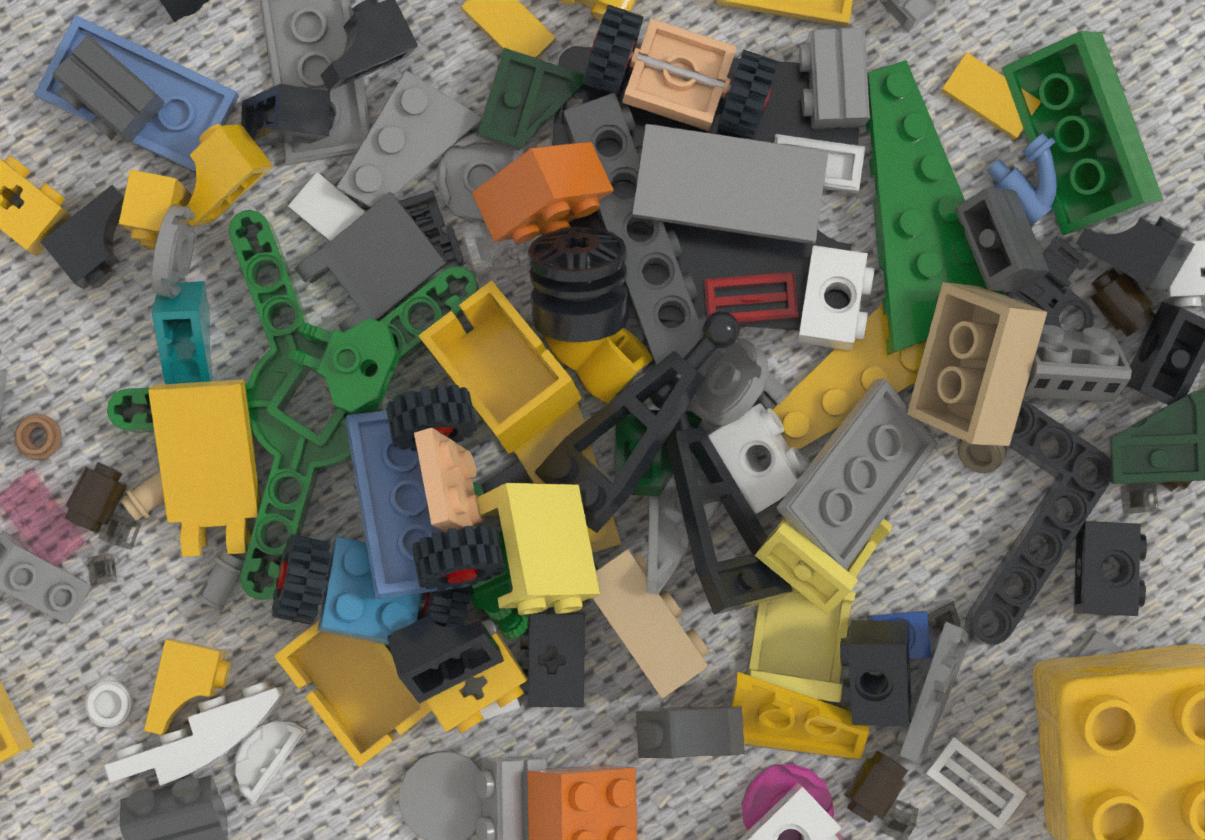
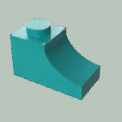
(184, 334)

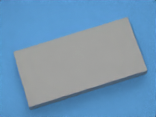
(300, 45)
(730, 184)
(858, 474)

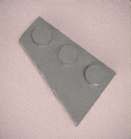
(404, 140)
(934, 692)

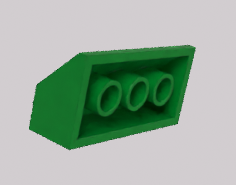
(1097, 144)

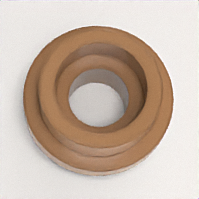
(28, 426)

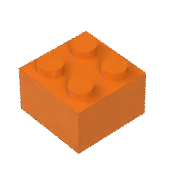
(543, 191)
(582, 803)

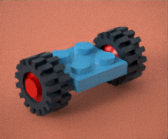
(349, 593)

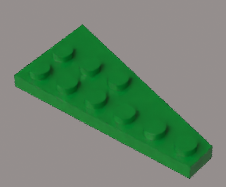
(913, 208)

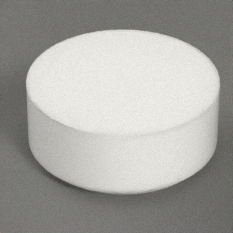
(109, 704)

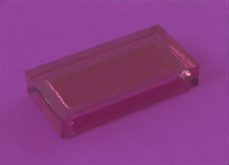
(41, 519)

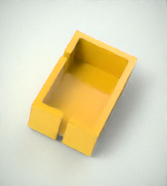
(501, 367)
(356, 689)

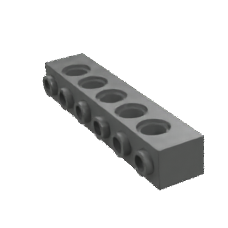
(608, 119)

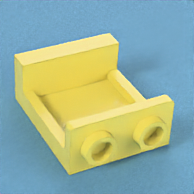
(544, 546)
(810, 568)
(800, 645)

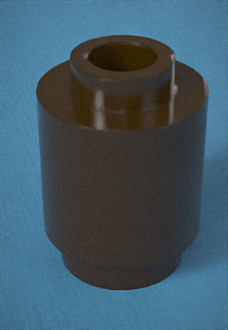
(1122, 301)
(95, 497)
(875, 787)

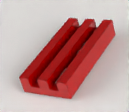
(789, 296)

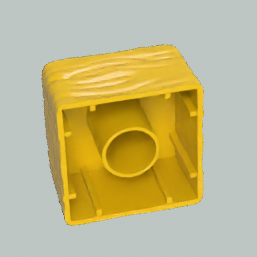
(1123, 744)

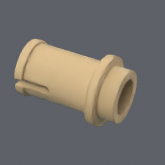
(144, 497)

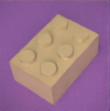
(976, 364)
(649, 624)

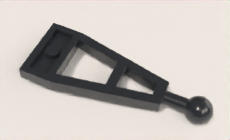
(571, 467)
(733, 581)

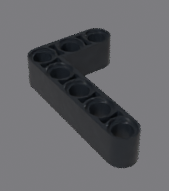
(1042, 522)

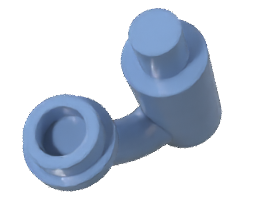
(1034, 202)

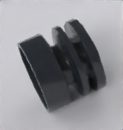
(578, 284)

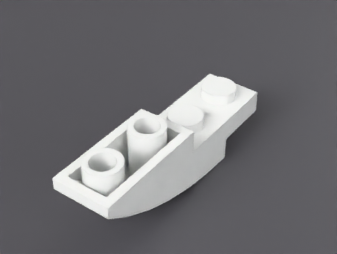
(214, 731)

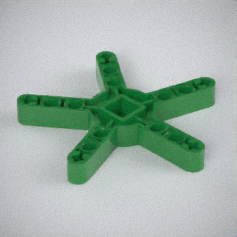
(275, 379)

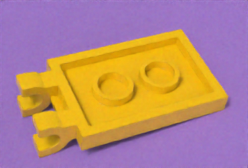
(206, 461)

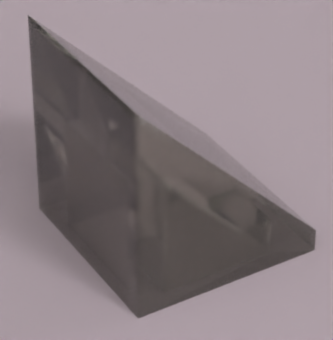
(1136, 498)
(118, 531)
(102, 569)
(943, 613)
(898, 822)

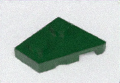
(1162, 445)

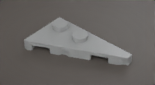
(668, 534)

